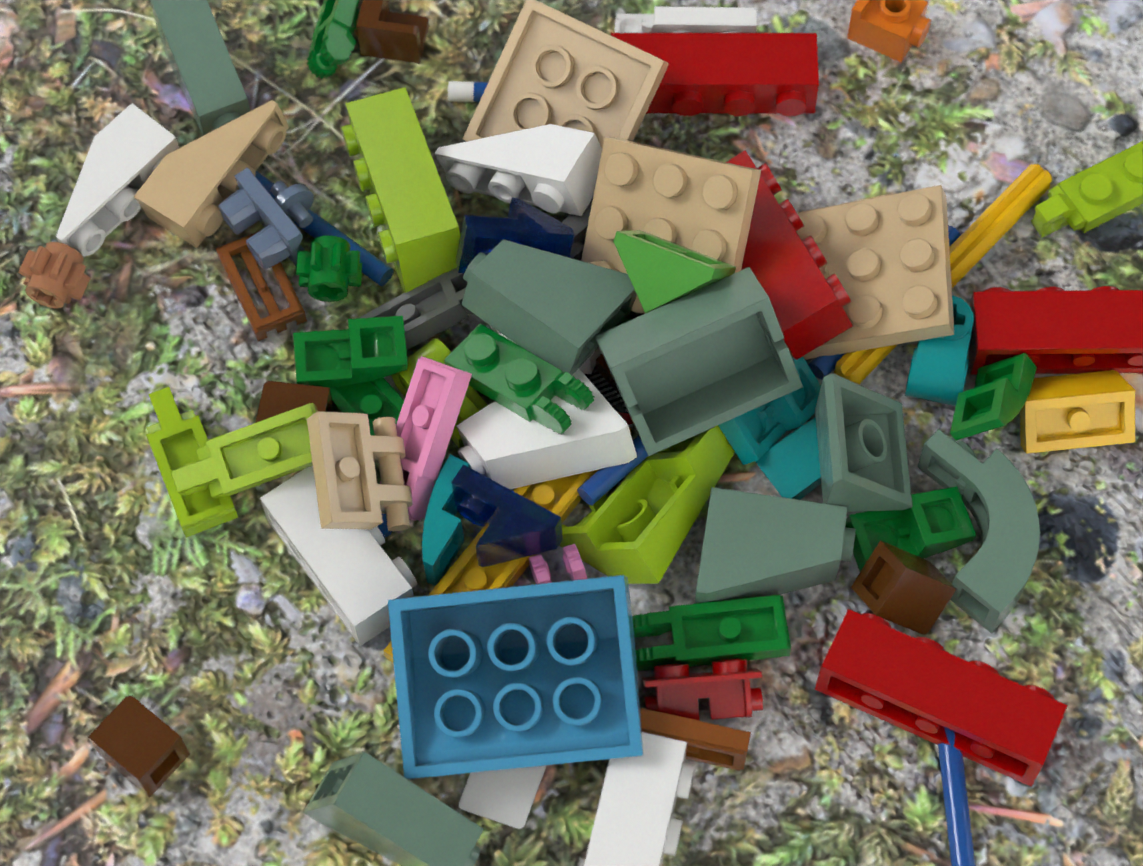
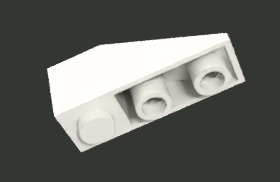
(539, 165)
(112, 174)

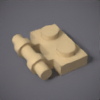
(346, 472)

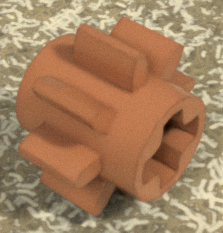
(54, 275)

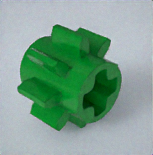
(329, 268)

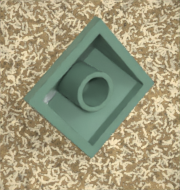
(861, 448)

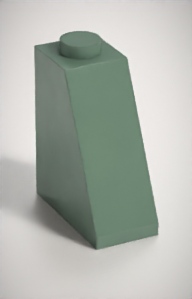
(200, 62)
(547, 301)
(769, 545)
(392, 815)

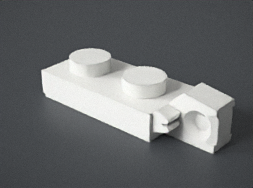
(689, 20)

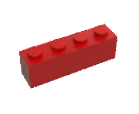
(733, 72)
(789, 270)
(1059, 329)
(928, 689)

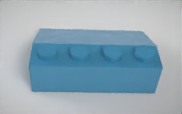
(516, 677)

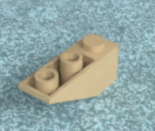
(200, 175)

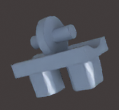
(253, 203)

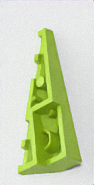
(651, 510)

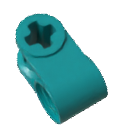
(941, 363)

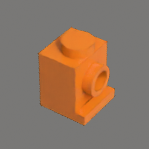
(889, 25)

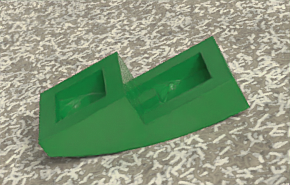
(353, 355)
(996, 397)
(928, 528)

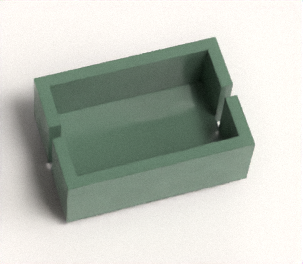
(699, 361)

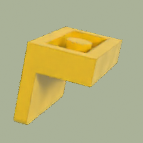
(1078, 412)

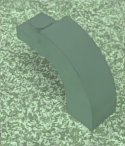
(1006, 521)

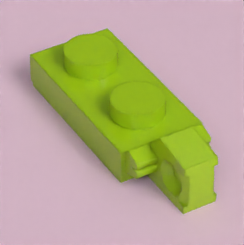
(1094, 194)
(175, 446)
(250, 455)

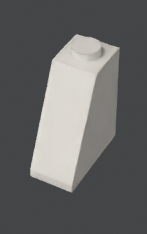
(528, 453)

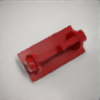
(725, 687)

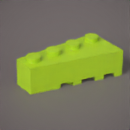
(404, 187)

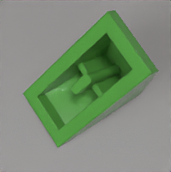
(665, 269)

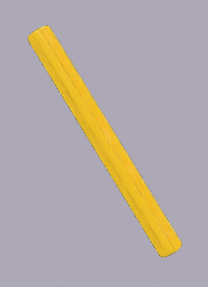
(965, 253)

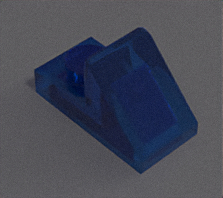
(523, 226)
(515, 523)

